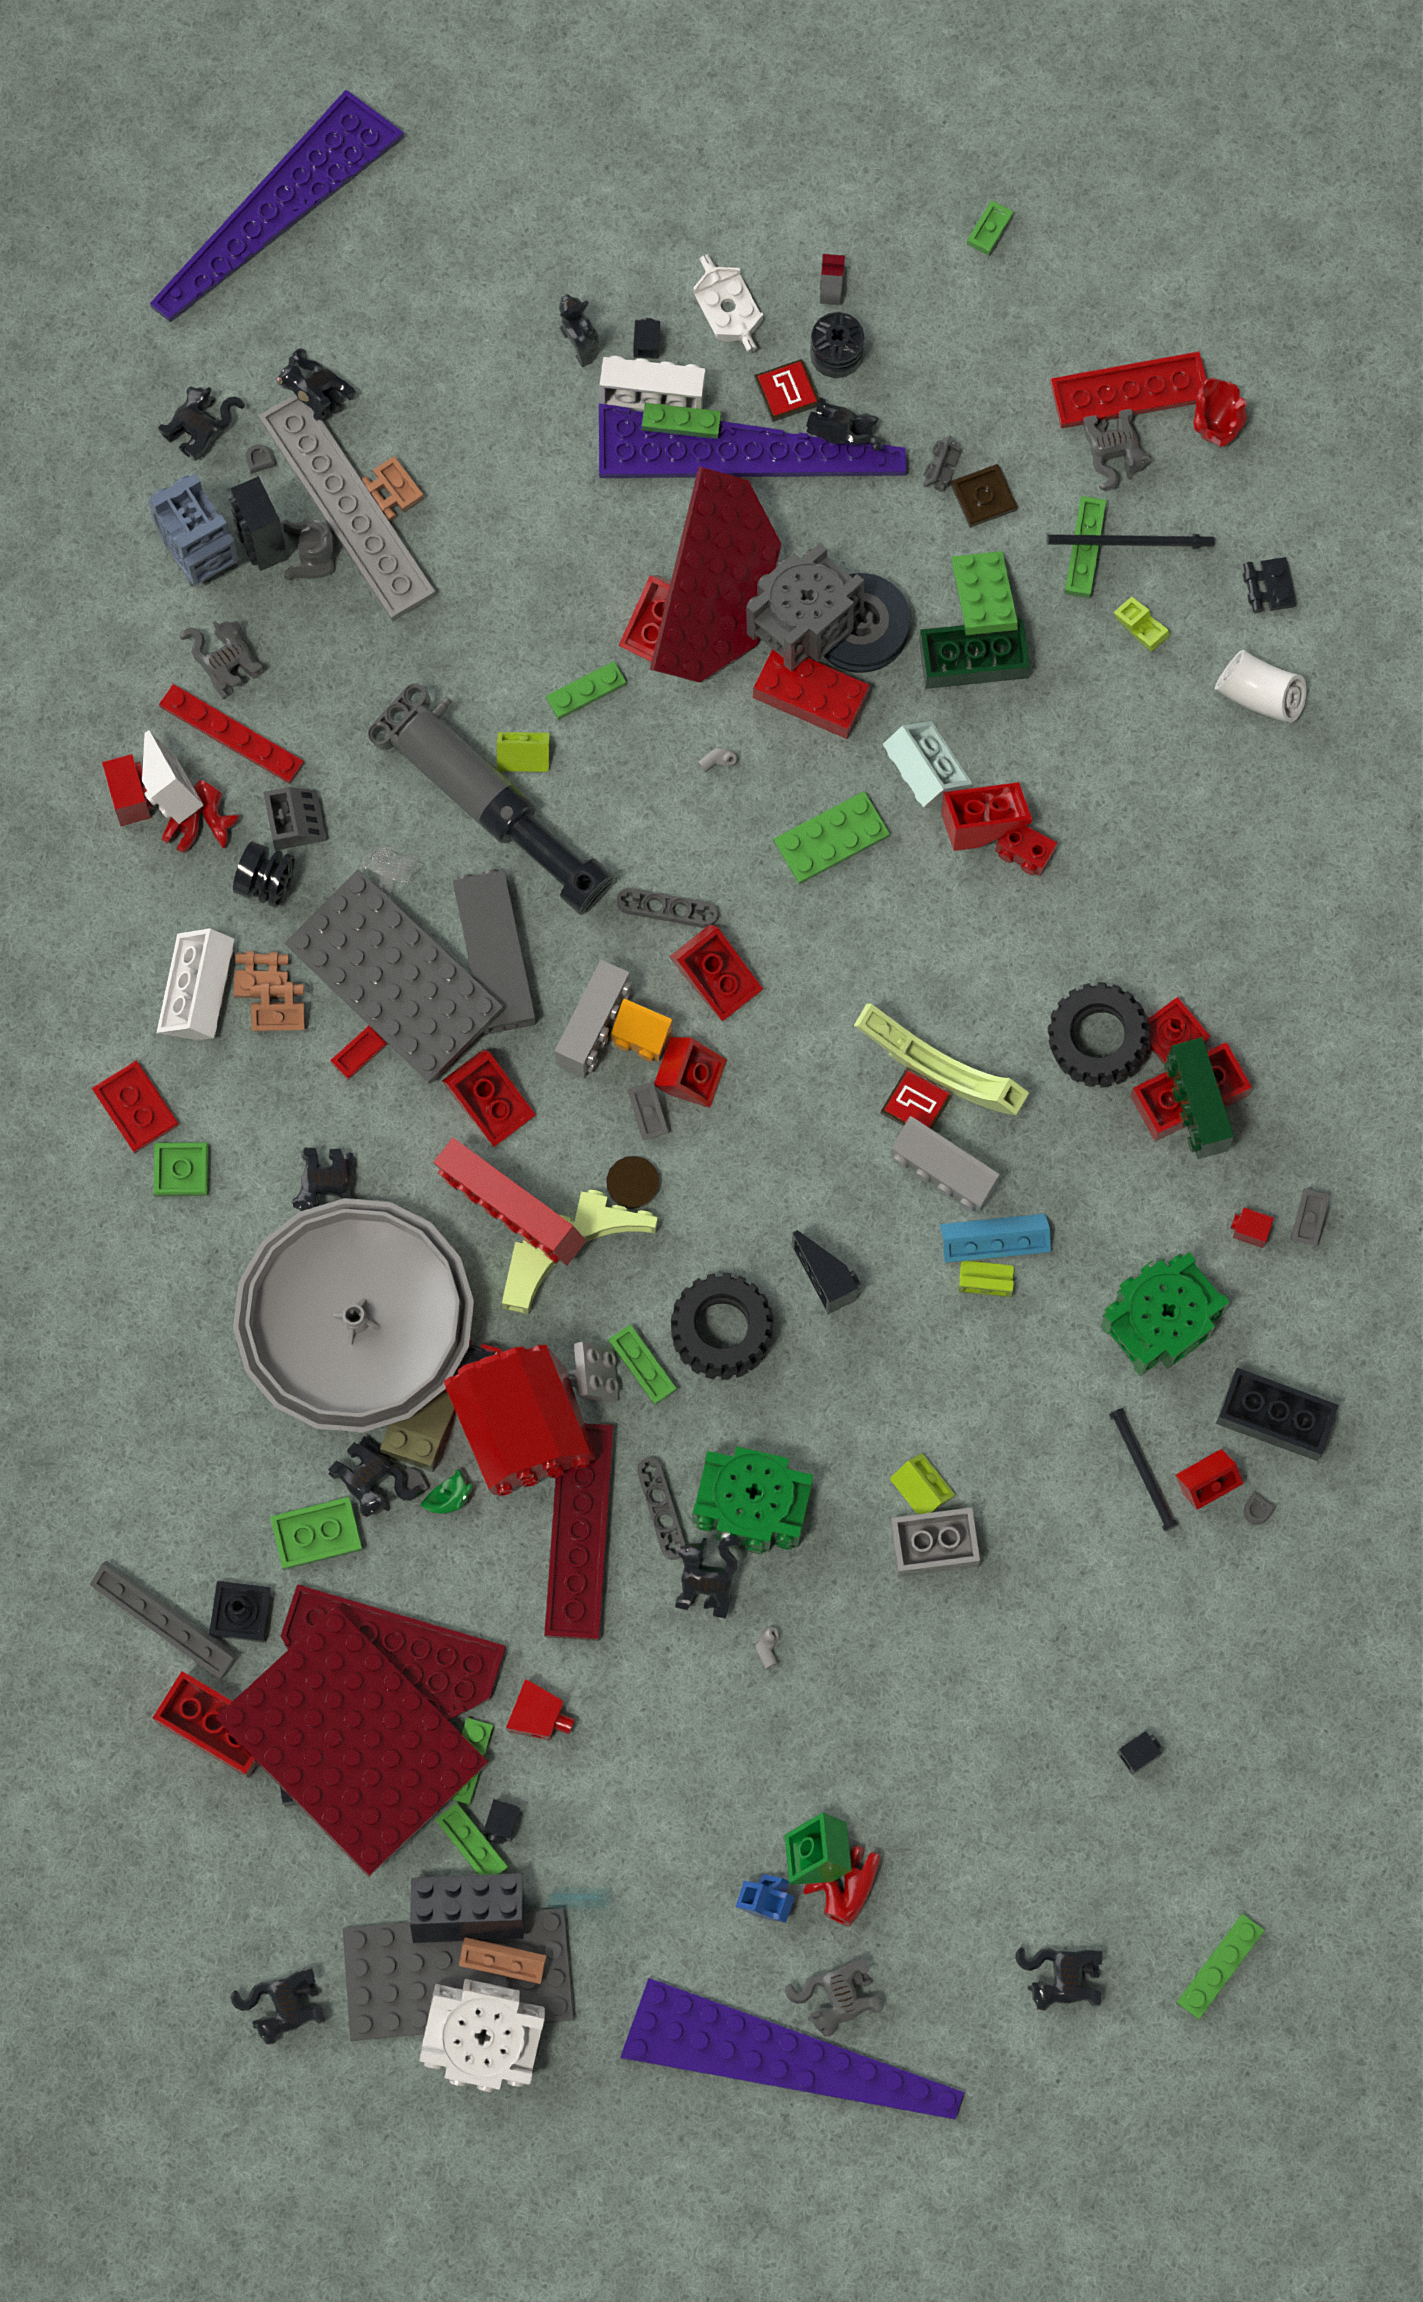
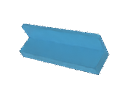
(995, 1238)

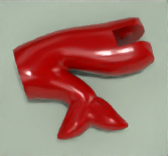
(219, 824)
(847, 1905)

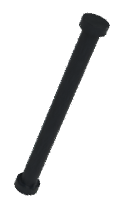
(1143, 1469)

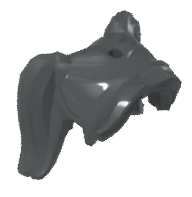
(314, 549)

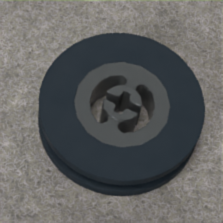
(879, 643)

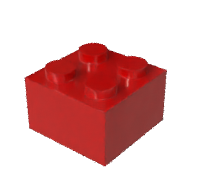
(127, 789)

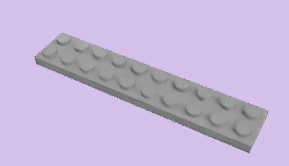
(347, 507)

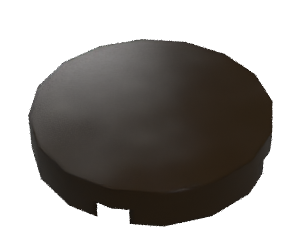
(632, 1182)

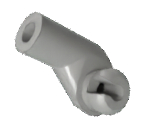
(717, 757)
(765, 1645)

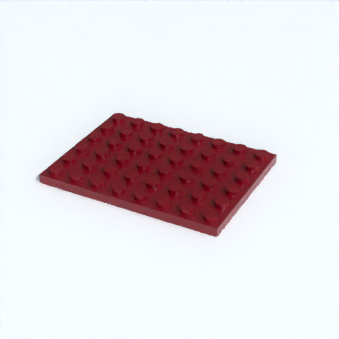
(351, 1741)

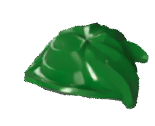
(449, 1495)

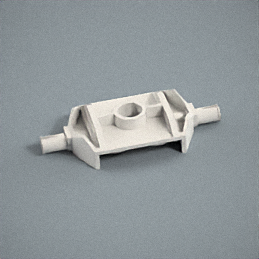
(723, 286)

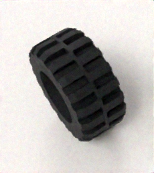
(1088, 1002)
(722, 1291)

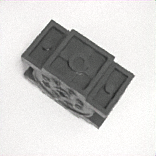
(804, 606)

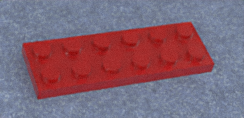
(1134, 386)

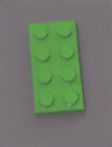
(984, 593)
(831, 837)

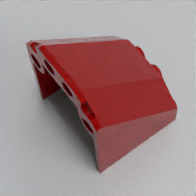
(520, 1417)

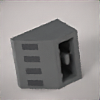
(294, 817)

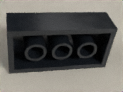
(257, 524)
(1277, 1414)
(467, 1907)

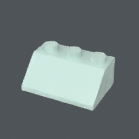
(926, 762)

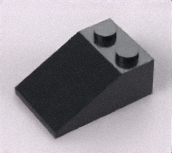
(828, 1275)

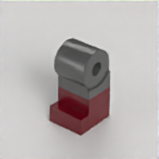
(831, 278)

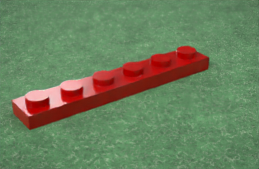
(231, 734)

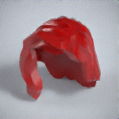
(1219, 411)

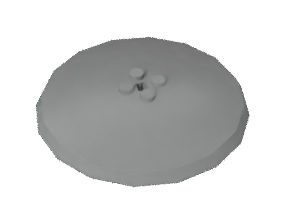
(323, 1273)

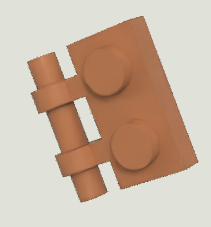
(398, 485)
(245, 978)
(277, 1015)

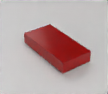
(358, 1052)

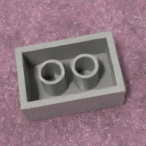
(934, 1542)

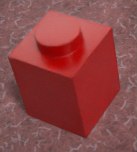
(1251, 1227)

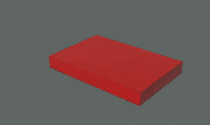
(135, 1106)

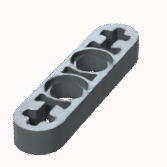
(668, 903)
(658, 1509)

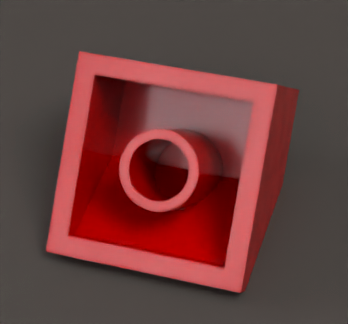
(690, 1071)

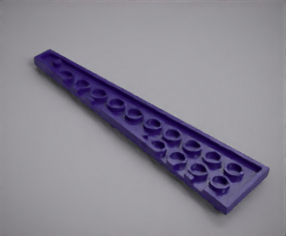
(319, 164)
(738, 451)
(713, 2039)

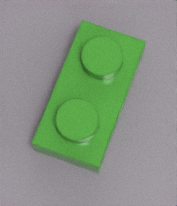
(989, 227)

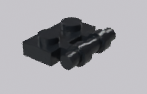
(1277, 585)

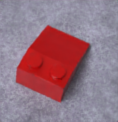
(645, 621)
(983, 814)
(716, 972)
(488, 1097)

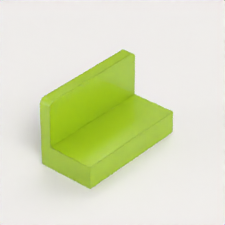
(523, 751)
(986, 1278)
(921, 1485)

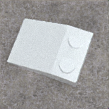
(167, 781)

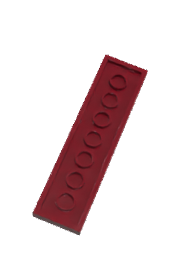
(579, 1544)

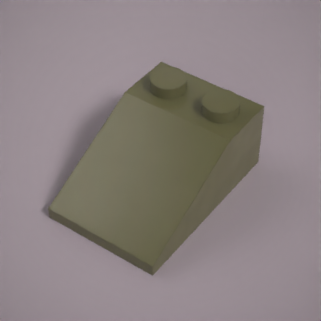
(420, 1436)

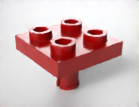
(1173, 1026)

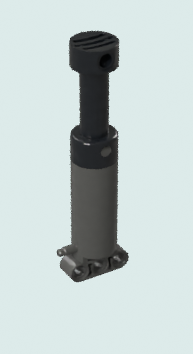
(485, 793)

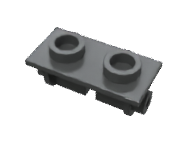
(944, 453)

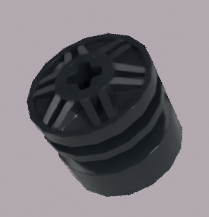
(837, 357)
(258, 872)

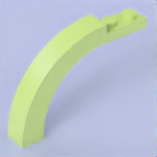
(968, 1083)

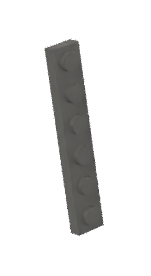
(163, 1620)

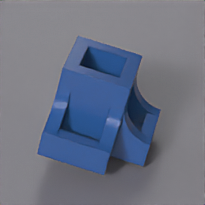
(766, 1898)

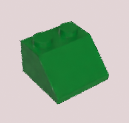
(818, 1851)

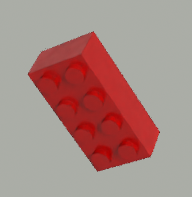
(812, 693)
(1156, 1101)
(191, 1713)

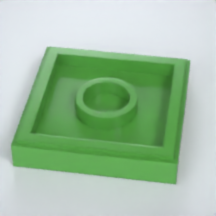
(181, 1169)

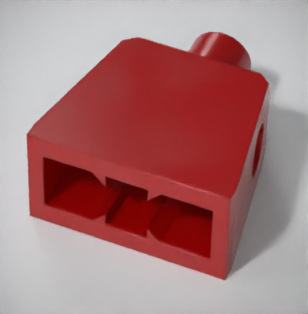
(538, 1713)

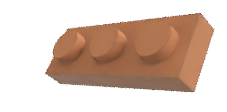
(502, 1960)

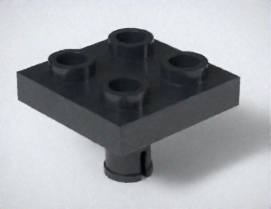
(240, 1611)

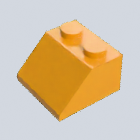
(641, 1031)

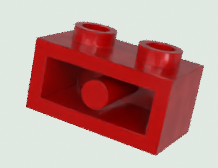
(1027, 849)
(1209, 1479)

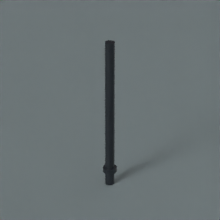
(1131, 540)

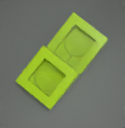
(1140, 624)

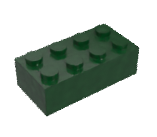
(962, 659)
(1199, 1098)

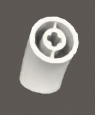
(1263, 687)

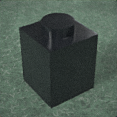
(646, 338)
(1140, 1752)
(501, 1822)

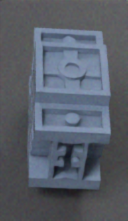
(192, 529)

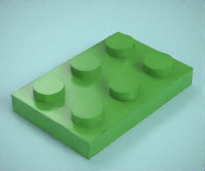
(316, 1533)

